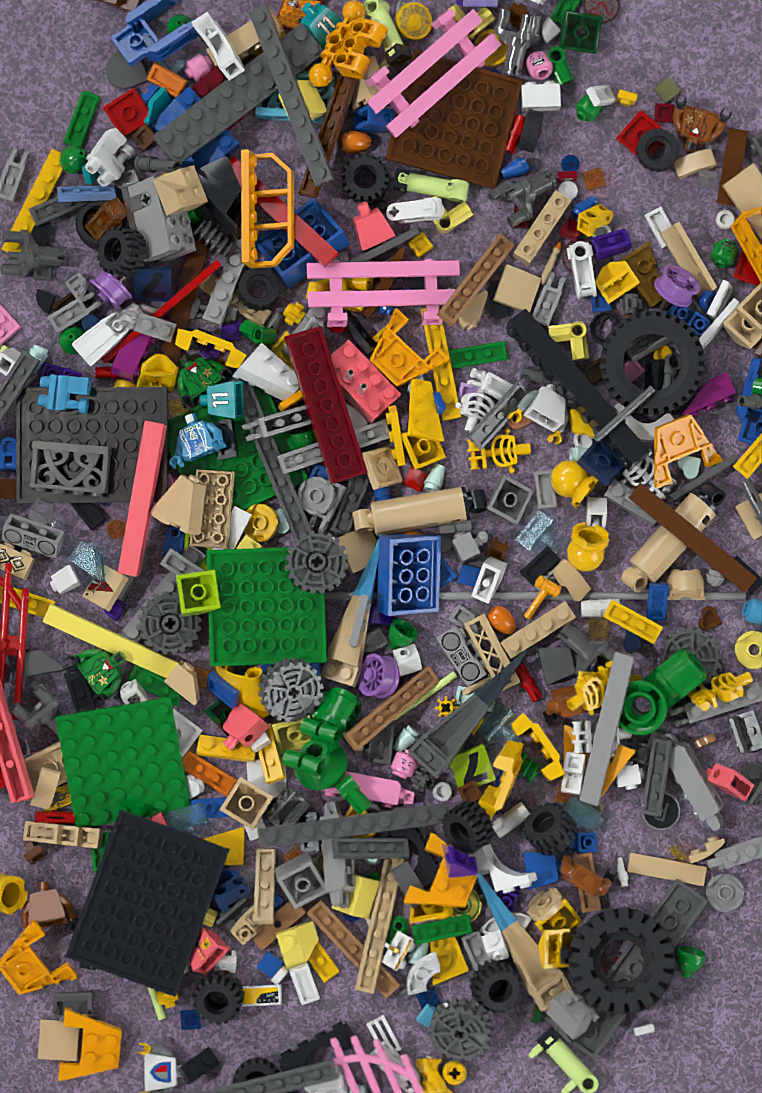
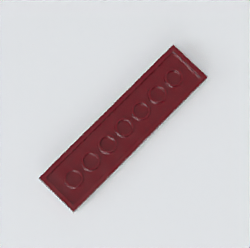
(325, 404)

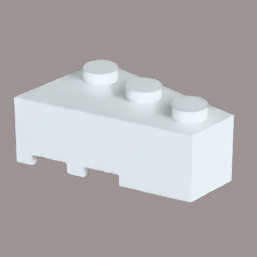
(269, 373)

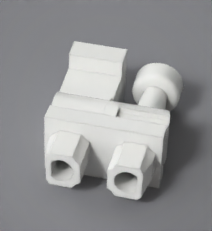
(103, 160)

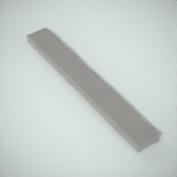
(607, 728)

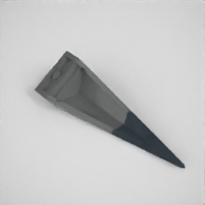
(445, 740)

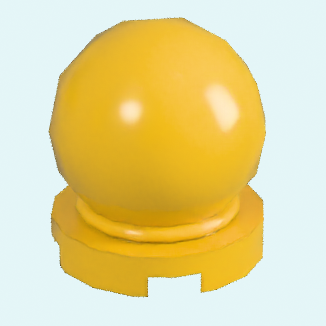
(572, 481)
(587, 547)
(12, 893)

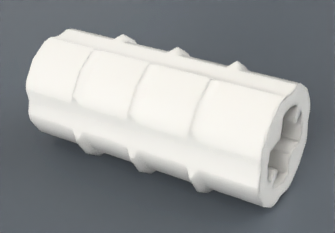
(595, 608)
(510, 820)

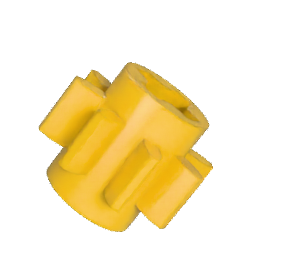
(294, 313)
(452, 707)
(167, 1000)

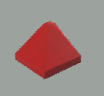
(415, 479)

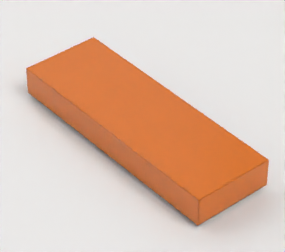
(208, 773)

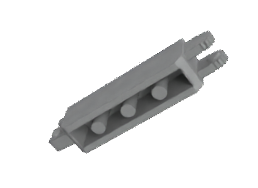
(278, 423)
(751, 695)
(693, 780)
(737, 854)
(338, 872)

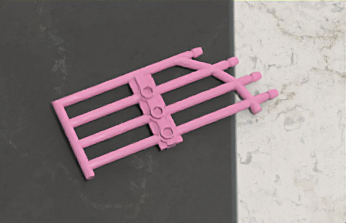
(382, 1059)

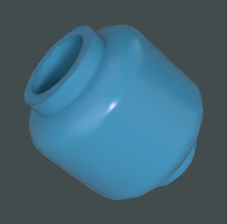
(753, 611)

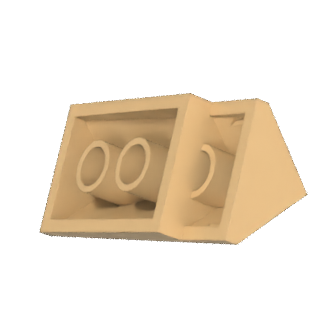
(746, 321)

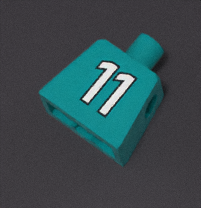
(319, 21)
(224, 399)

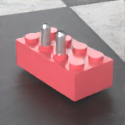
(363, 383)

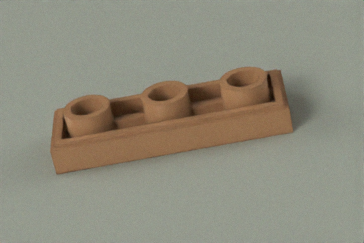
(267, 932)

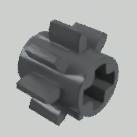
(631, 304)
(422, 779)

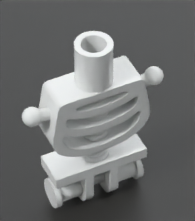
(475, 414)
(648, 478)
(588, 735)

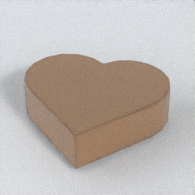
(704, 741)

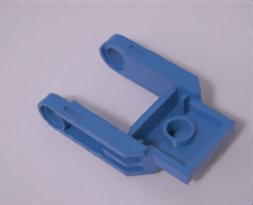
(139, 41)
(750, 418)

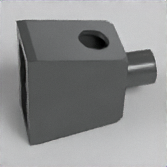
(556, 663)

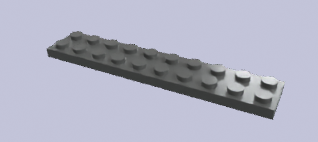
(233, 99)
(676, 915)

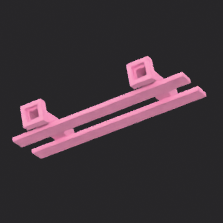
(455, 36)
(338, 299)

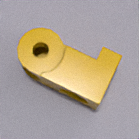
(593, 219)

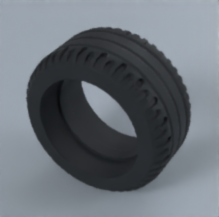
(81, 218)

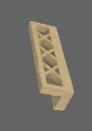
(687, 256)
(495, 645)

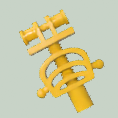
(516, 450)
(724, 687)
(590, 695)

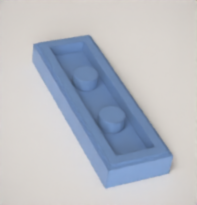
(86, 193)

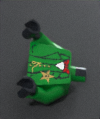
(198, 376)
(100, 671)

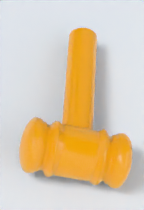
(546, 587)

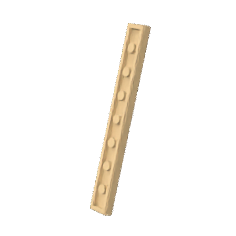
(378, 928)

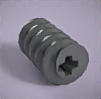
(214, 238)

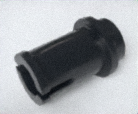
(381, 205)

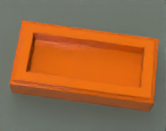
(167, 79)

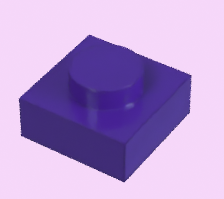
(230, 331)

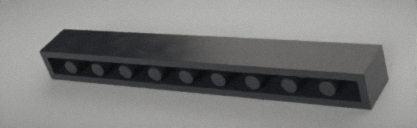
(575, 388)

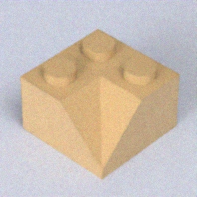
(180, 190)
(246, 803)

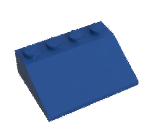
(219, 147)
(294, 264)
(408, 574)

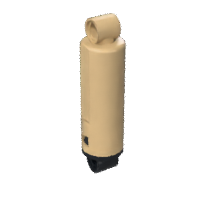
(420, 511)
(664, 548)

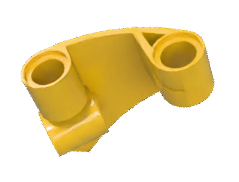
(348, 284)
(247, 687)

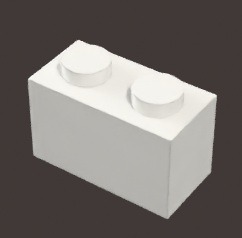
(540, 96)

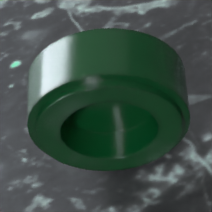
(535, 1014)

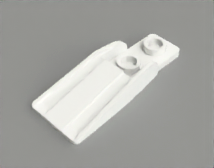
(104, 335)

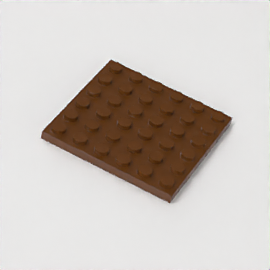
(463, 130)

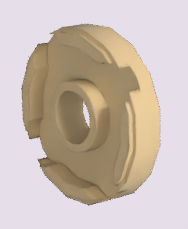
(545, 904)

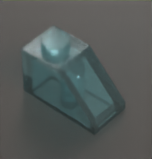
(89, 560)

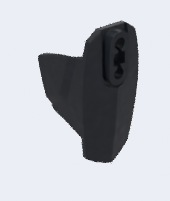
(222, 193)

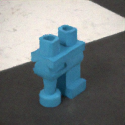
(60, 390)

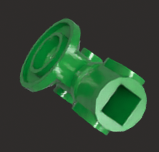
(663, 689)
(322, 759)

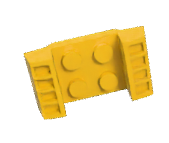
(234, 357)
(510, 762)
(552, 770)

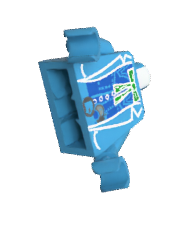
(196, 441)

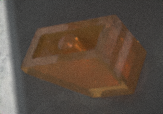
(106, 217)

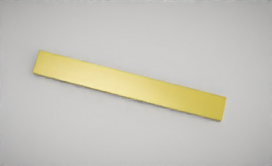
(109, 640)

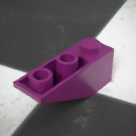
(131, 356)
(716, 390)

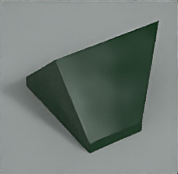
(219, 713)

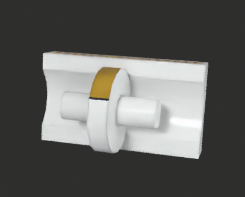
(397, 950)

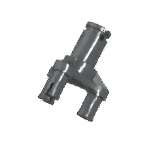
(517, 41)
(523, 195)
(30, 255)
(585, 648)
(44, 710)

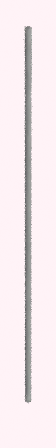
(562, 596)

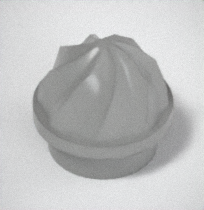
(714, 578)

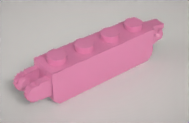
(378, 789)

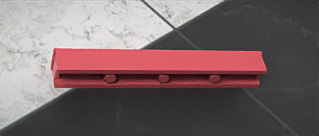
(142, 498)
(11, 756)

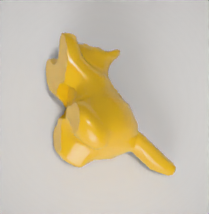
(432, 1081)

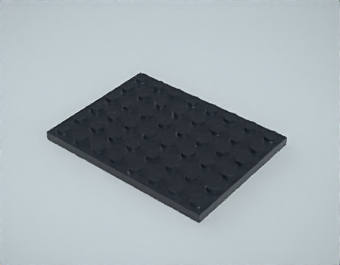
(112, 420)
(147, 902)

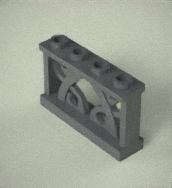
(51, 449)

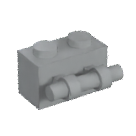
(467, 547)
(571, 1013)

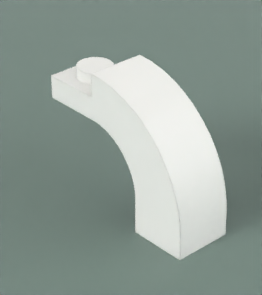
(219, 45)
(643, 431)

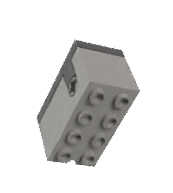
(165, 235)

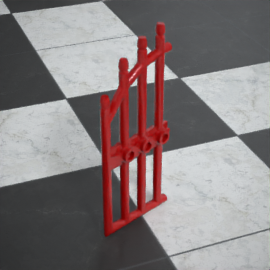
(13, 644)

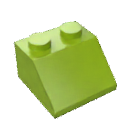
(197, 593)

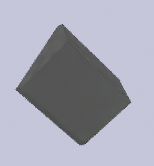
(509, 499)

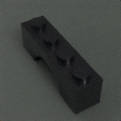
(426, 867)
(298, 1057)

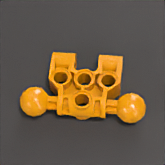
(347, 45)

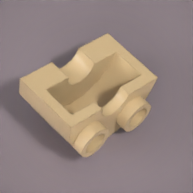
(685, 584)

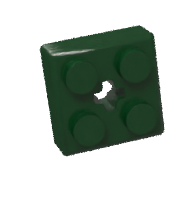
(586, 43)

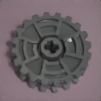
(325, 574)
(158, 634)
(698, 644)
(302, 696)
(461, 1029)

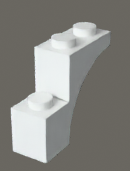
(502, 876)

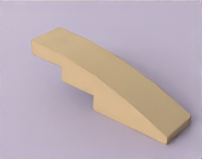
(63, 834)

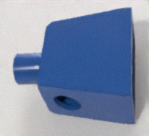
(368, 121)
(544, 866)

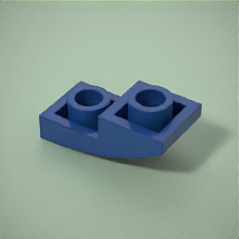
(692, 318)
(584, 842)

